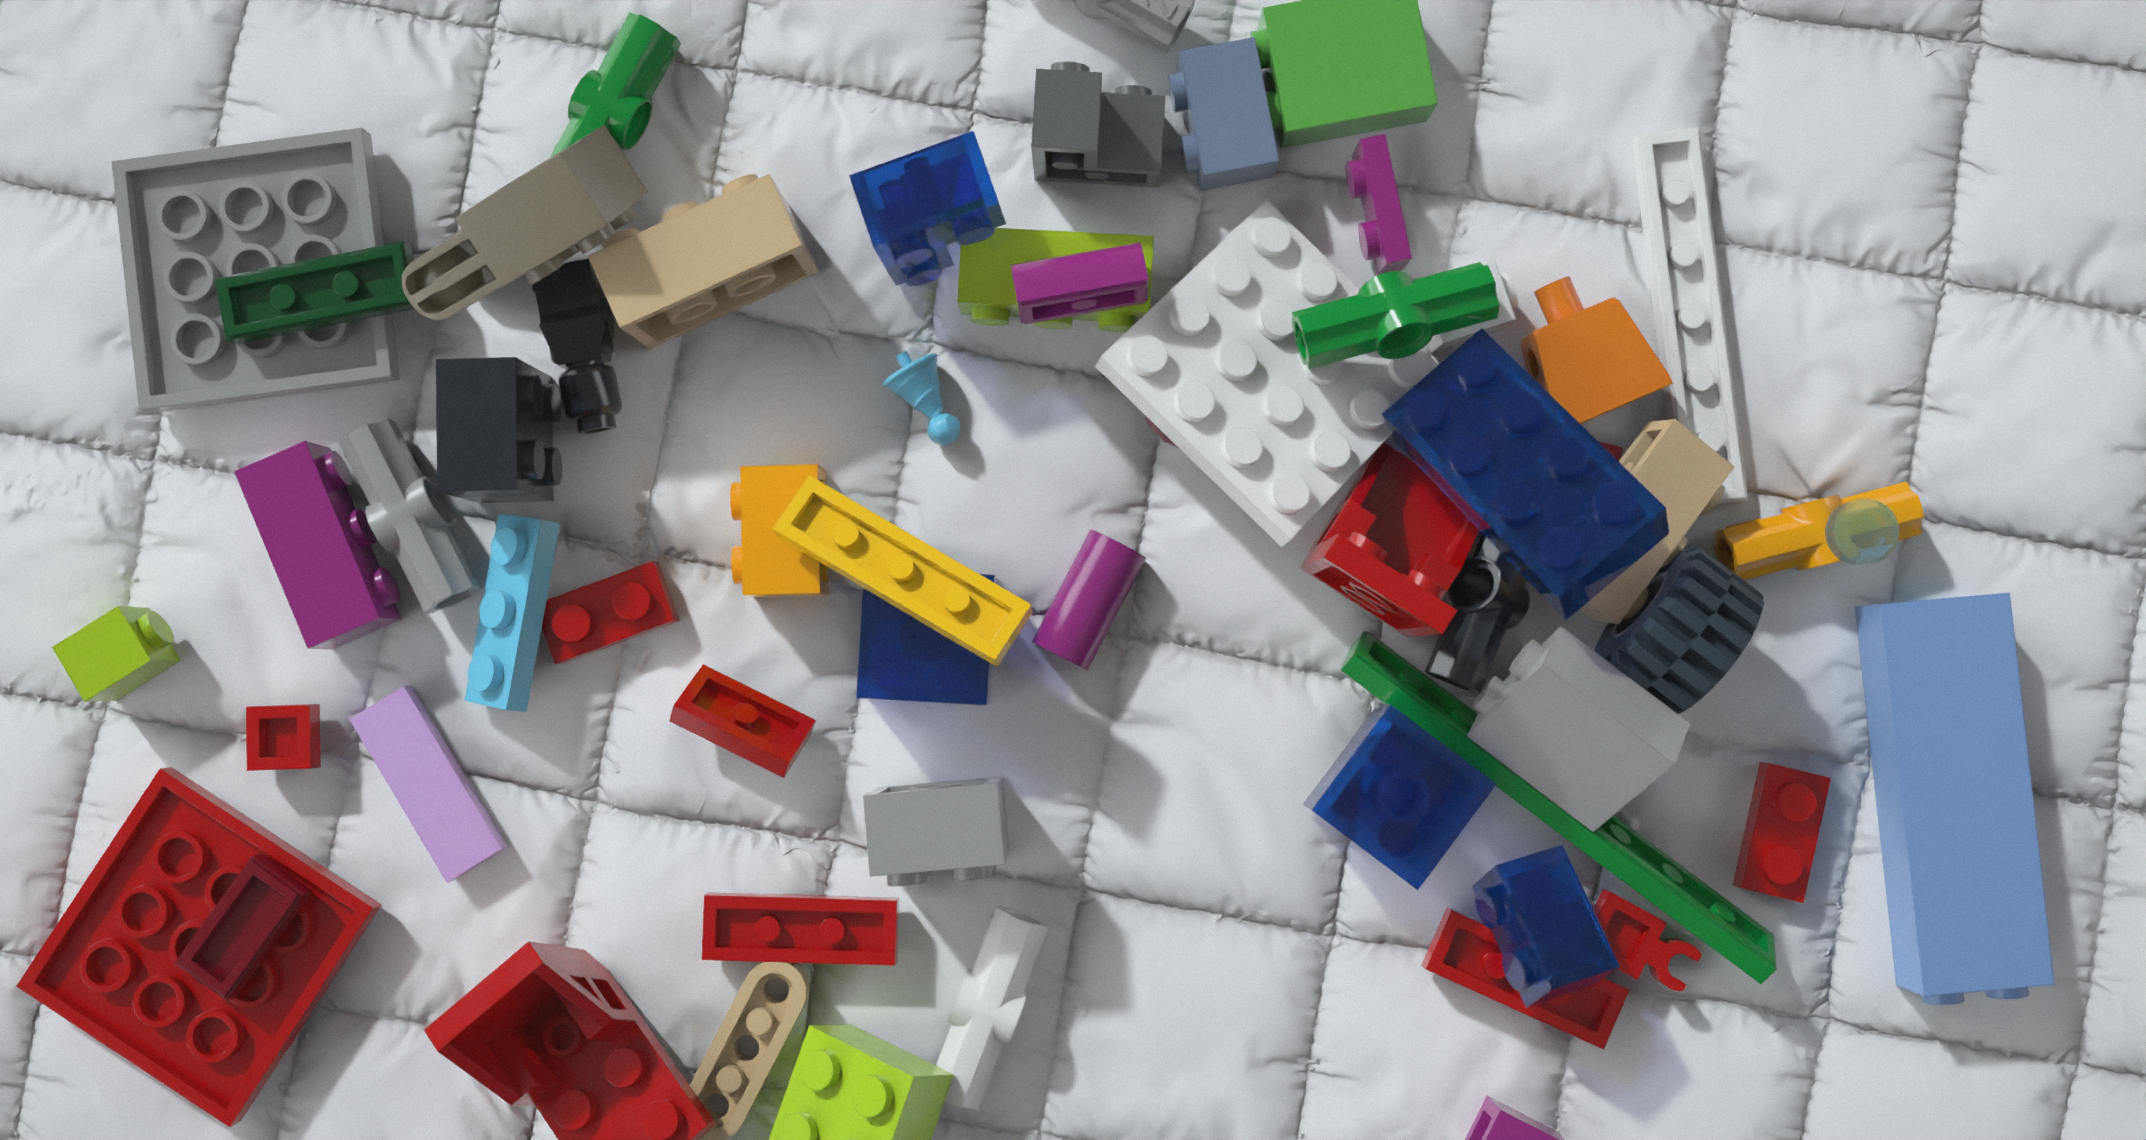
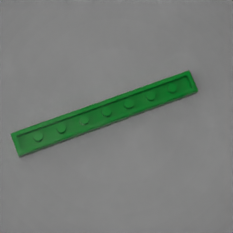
(1611, 845)

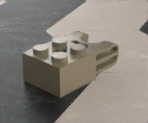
(528, 227)

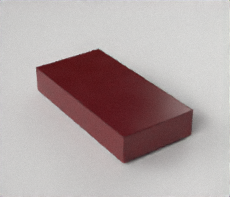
(243, 927)

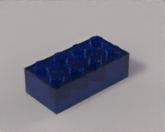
(1526, 473)

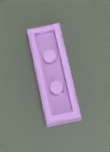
(428, 783)

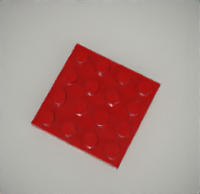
(146, 898)

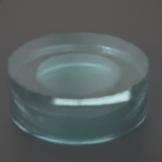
(1862, 531)

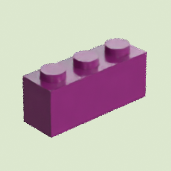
(319, 545)

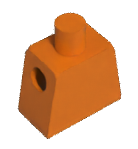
(1591, 355)

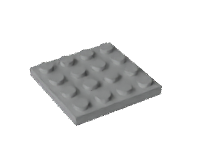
(234, 214)

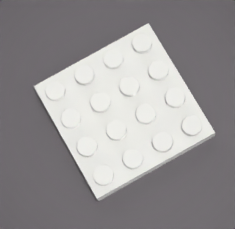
(1230, 389)

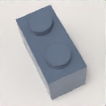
(1224, 114)

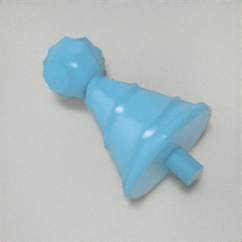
(920, 387)

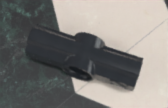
(1476, 630)

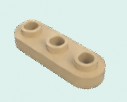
(769, 1023)

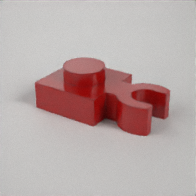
(1636, 941)

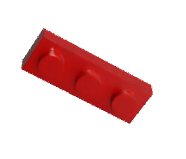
(800, 928)
(1470, 956)

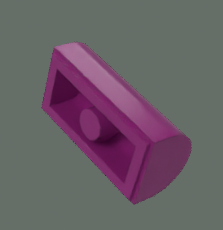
(1080, 283)
(1089, 599)

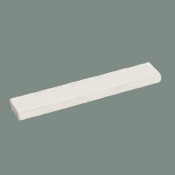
(1688, 294)

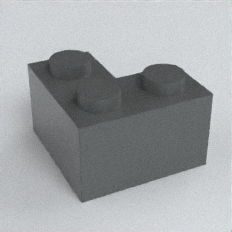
(1095, 133)

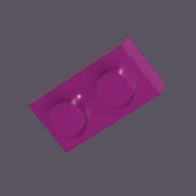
(1373, 181)

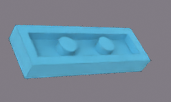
(512, 612)

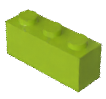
(988, 285)

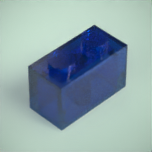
(1543, 926)

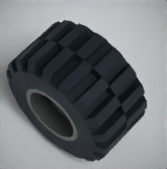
(1686, 630)

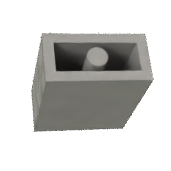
(1577, 728)

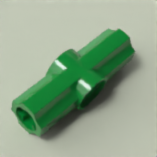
(622, 86)
(1395, 315)

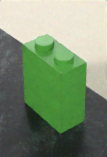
(1344, 68)

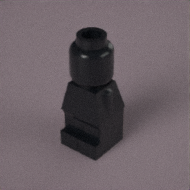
(580, 339)

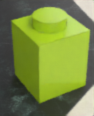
(117, 653)

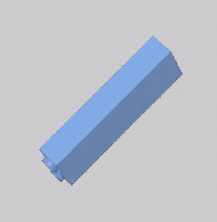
(1954, 797)

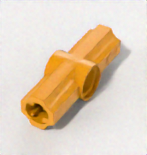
(1798, 533)

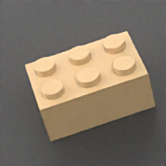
(703, 261)

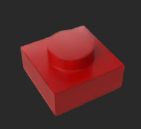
(283, 737)

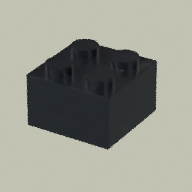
(496, 430)

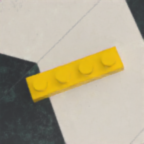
(903, 570)

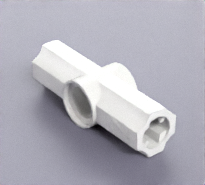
(989, 1004)

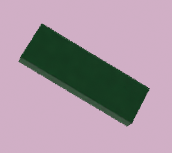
(314, 293)

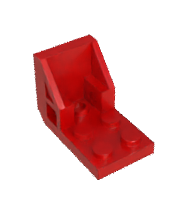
(1394, 545)
(569, 1040)

